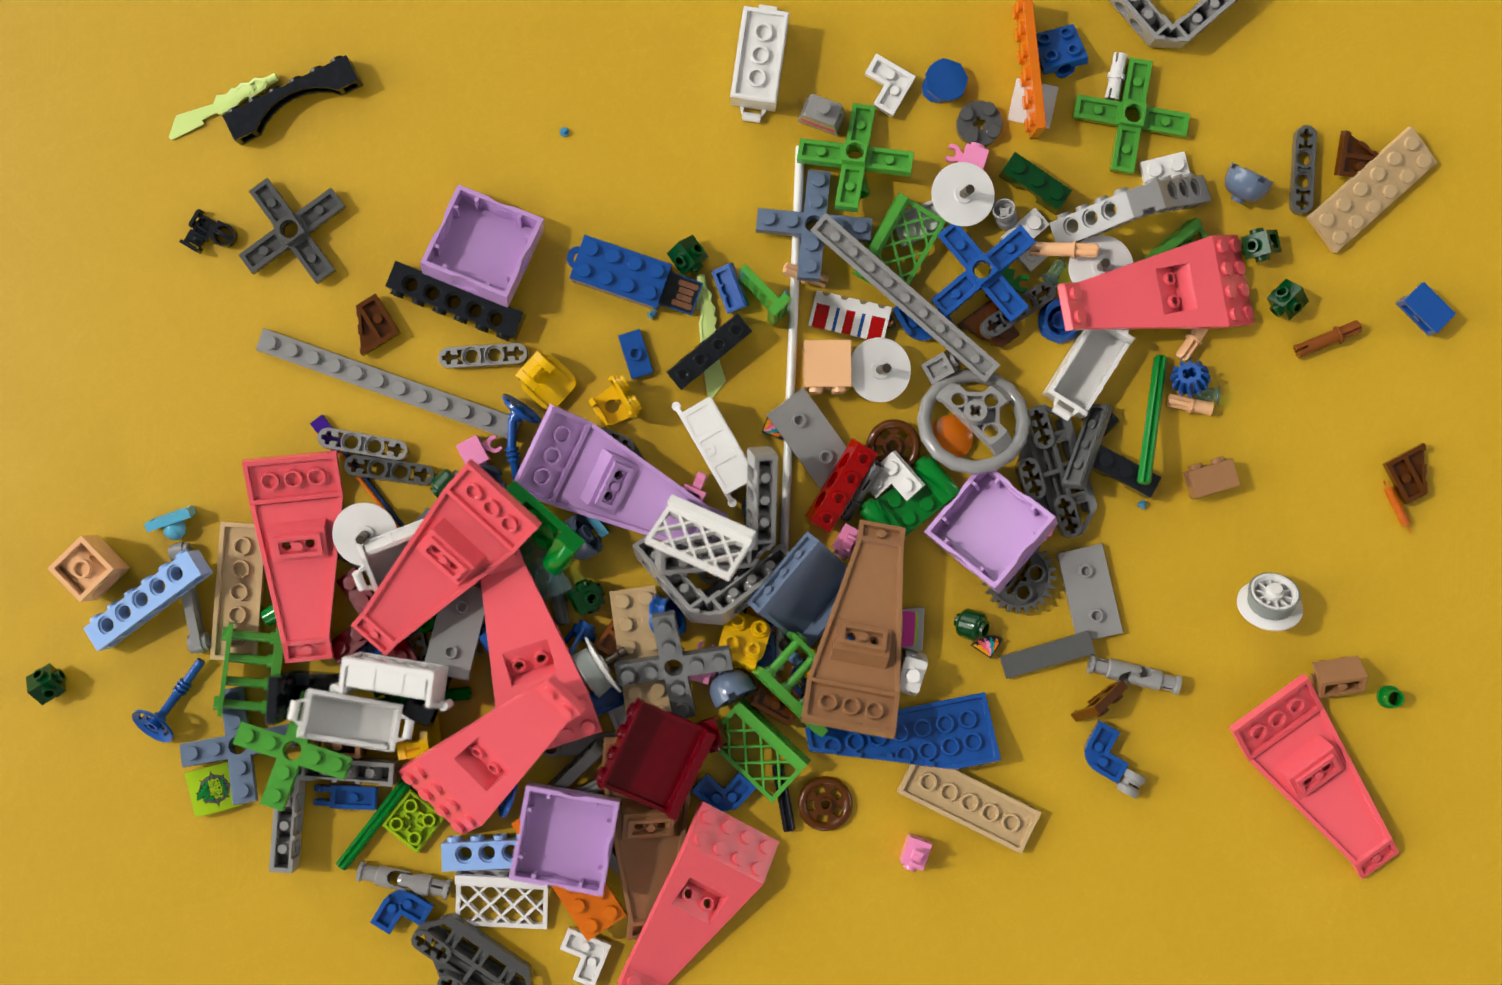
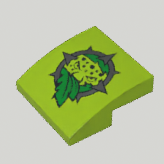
(210, 789)

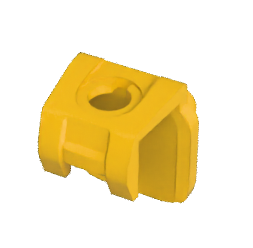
(546, 380)
(618, 390)
(747, 640)
(422, 739)

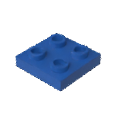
(1060, 51)

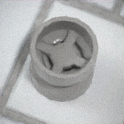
(1005, 214)
(1133, 778)

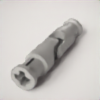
(1150, 677)
(419, 883)

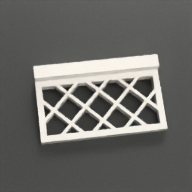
(709, 525)
(499, 879)

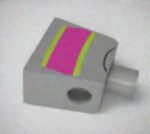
(822, 114)
(912, 628)

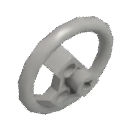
(977, 418)

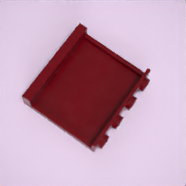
(655, 757)

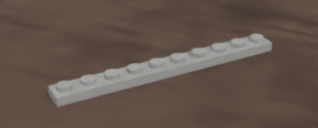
(905, 297)

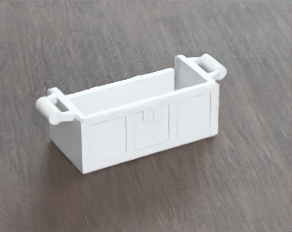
(759, 60)
(1086, 371)
(716, 445)
(380, 555)
(394, 677)
(349, 720)

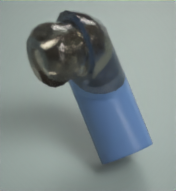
(795, 659)

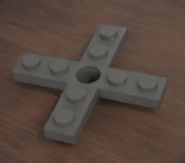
(302, 244)
(676, 678)

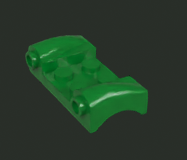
(896, 511)
(552, 534)

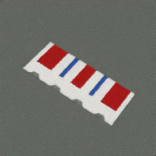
(849, 315)

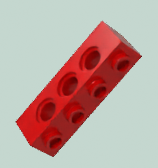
(841, 485)

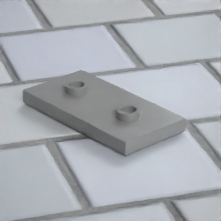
(808, 435)
(1089, 591)
(457, 634)

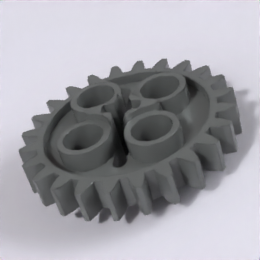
(1036, 588)

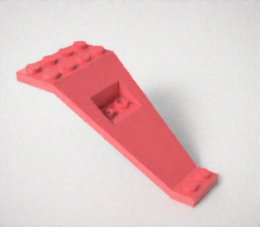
(1177, 289)
(297, 502)
(455, 546)
(520, 631)
(485, 760)
(1305, 760)
(717, 863)

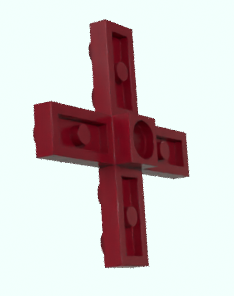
(351, 640)

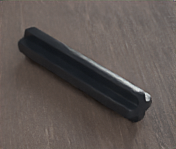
(784, 802)

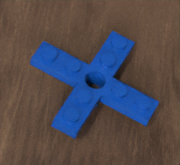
(995, 284)

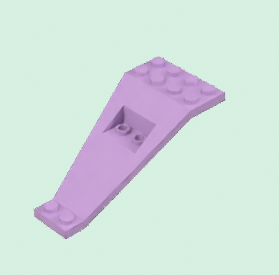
(576, 464)

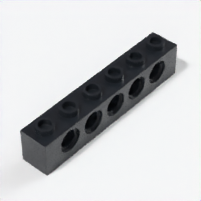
(403, 274)

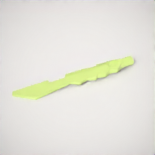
(194, 119)
(714, 374)

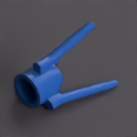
(581, 631)

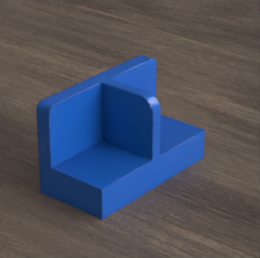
(1426, 309)

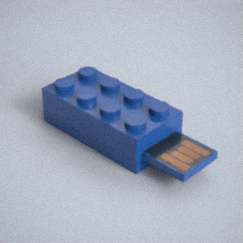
(631, 276)

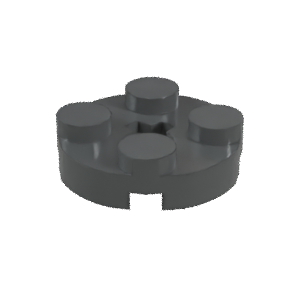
(985, 112)

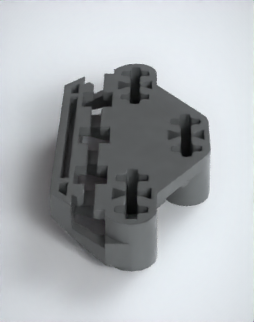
(1050, 471)
(461, 962)

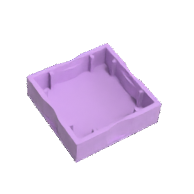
(482, 246)
(991, 528)
(565, 838)

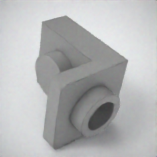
(940, 366)

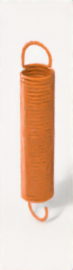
(1397, 505)

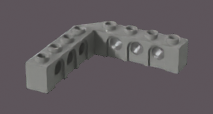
(1159, 31)
(1149, 199)
(760, 516)
(721, 605)
(288, 824)

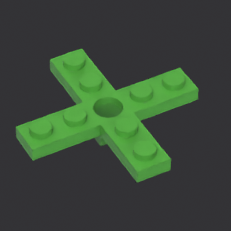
(1127, 132)
(853, 170)
(286, 770)

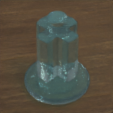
(1054, 272)
(1211, 394)

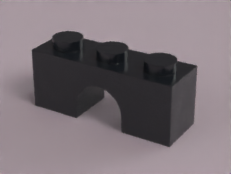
(1124, 471)

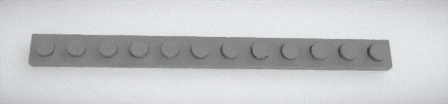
(384, 383)

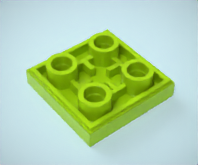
(413, 821)

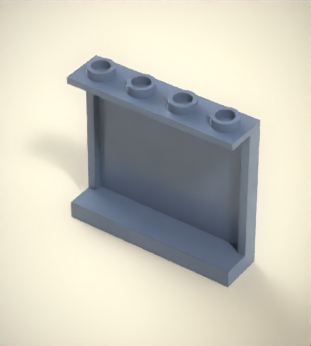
(801, 589)

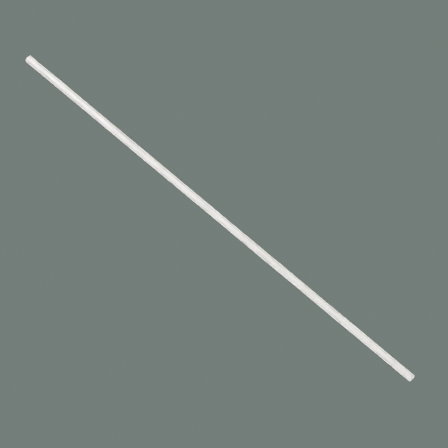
(791, 374)

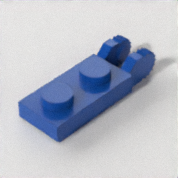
(348, 796)

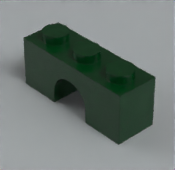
(1046, 189)

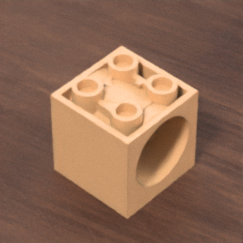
(826, 366)
(88, 568)

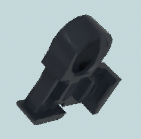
(205, 229)

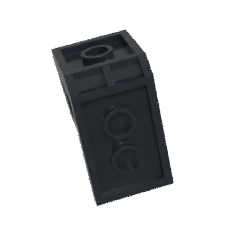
(288, 686)

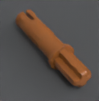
(1331, 337)

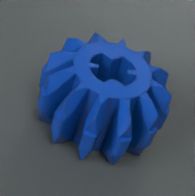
(1190, 378)

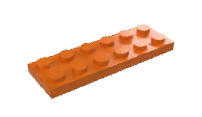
(1029, 60)
(589, 912)

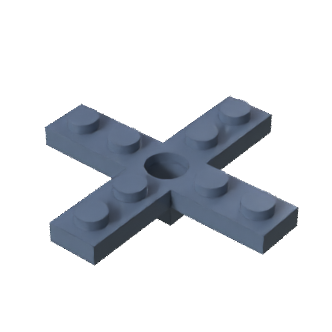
(794, 224)
(222, 748)

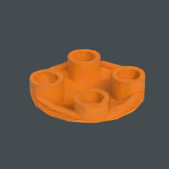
(953, 435)

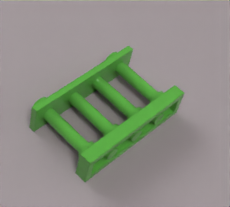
(272, 661)
(784, 690)

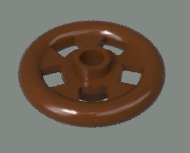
(894, 426)
(844, 801)

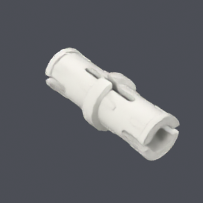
(1116, 76)

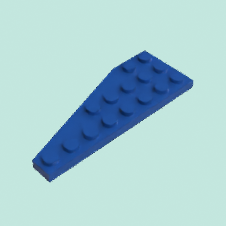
(934, 734)

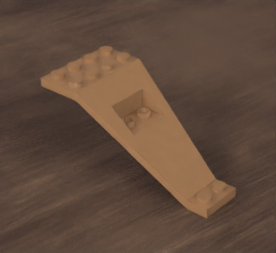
(855, 681)
(645, 851)

